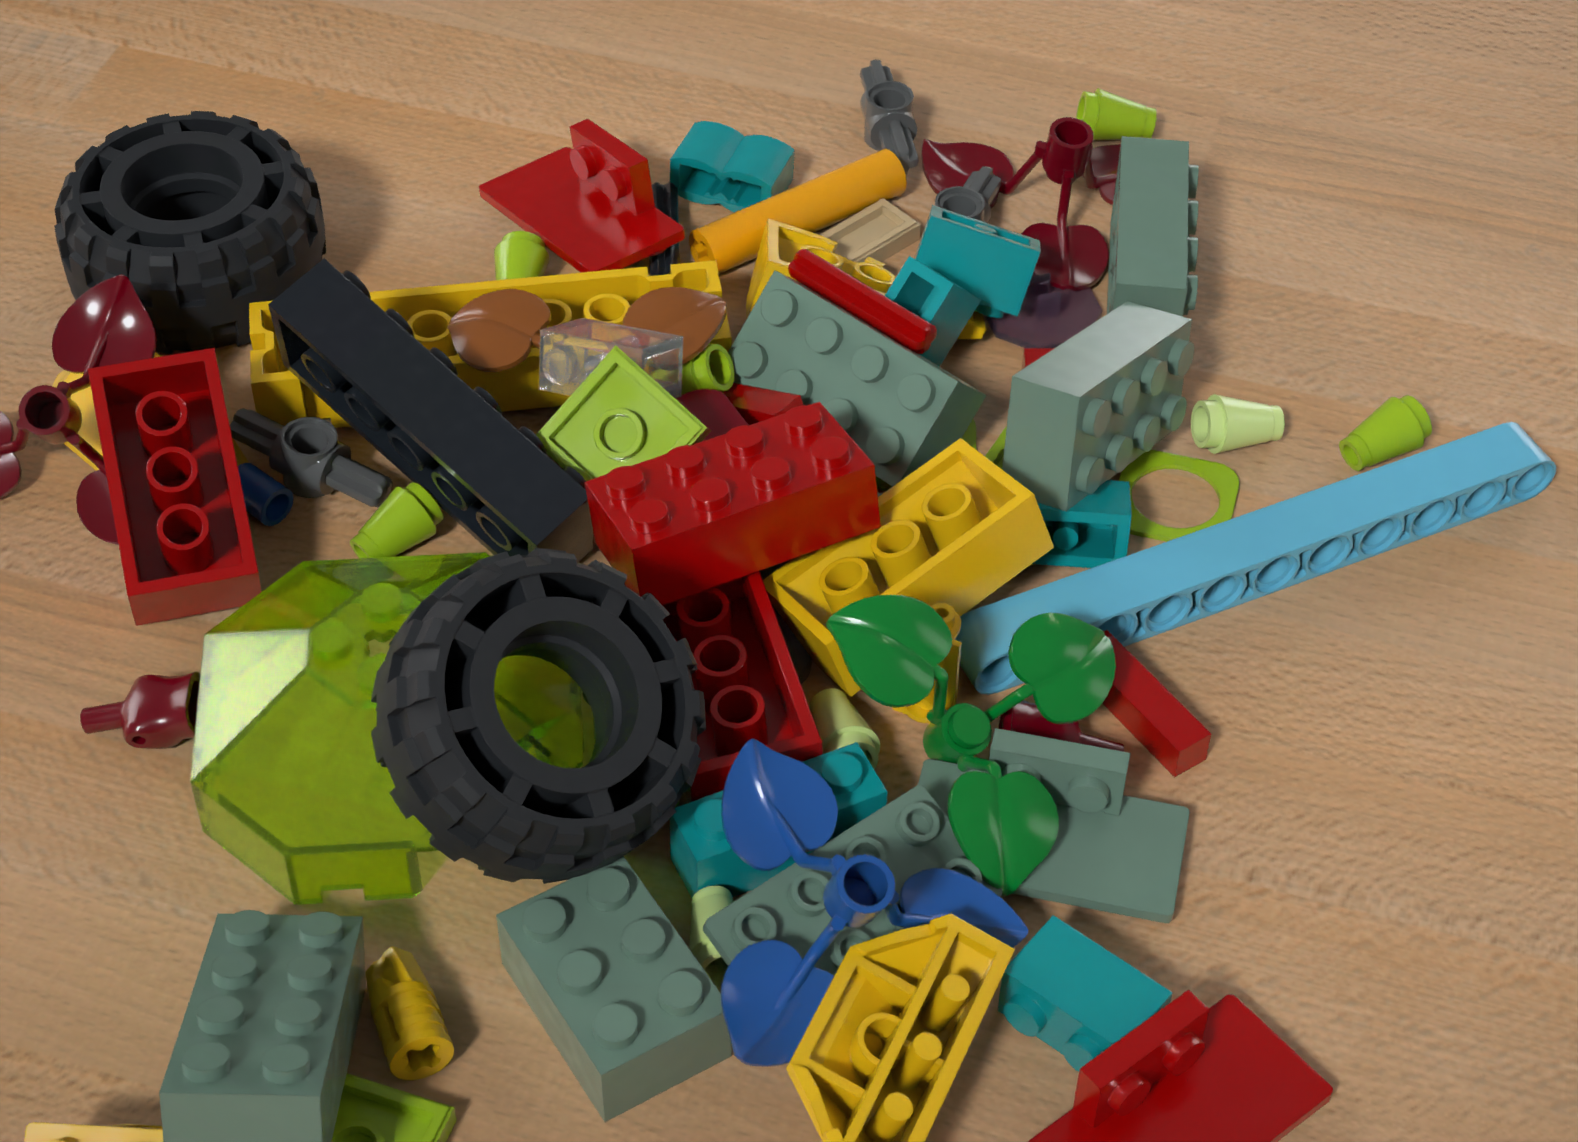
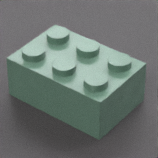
(614, 987)

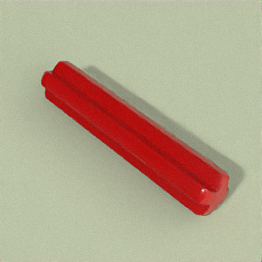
(862, 301)

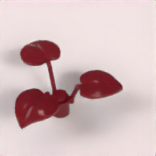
(1071, 254)
(97, 330)

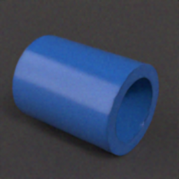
(264, 496)

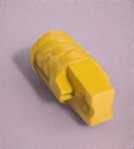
(407, 1016)

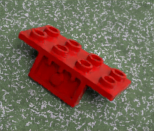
(587, 202)
(1193, 1079)

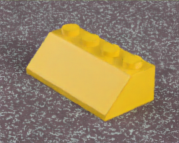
(943, 538)

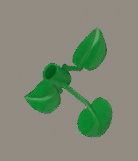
(1066, 665)

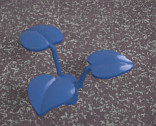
(783, 810)

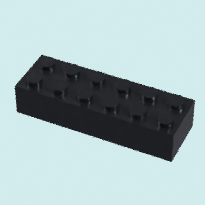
(428, 418)

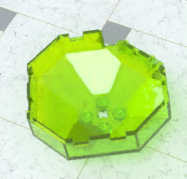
(289, 717)

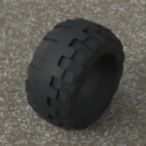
(196, 219)
(468, 774)

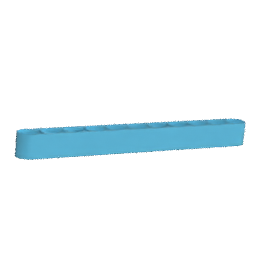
(1269, 547)

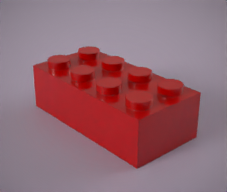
(174, 486)
(734, 504)
(744, 679)

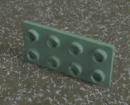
(1109, 846)
(790, 906)

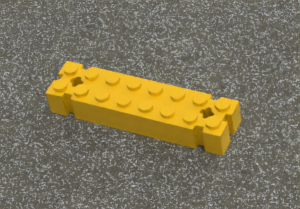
(429, 309)

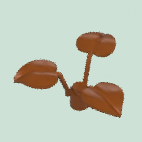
(504, 324)

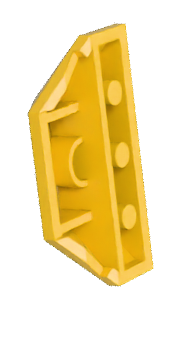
(896, 1030)

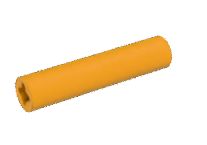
(805, 206)

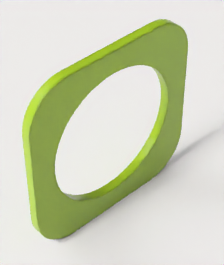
(1218, 475)

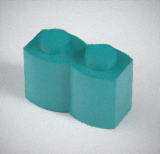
(730, 168)

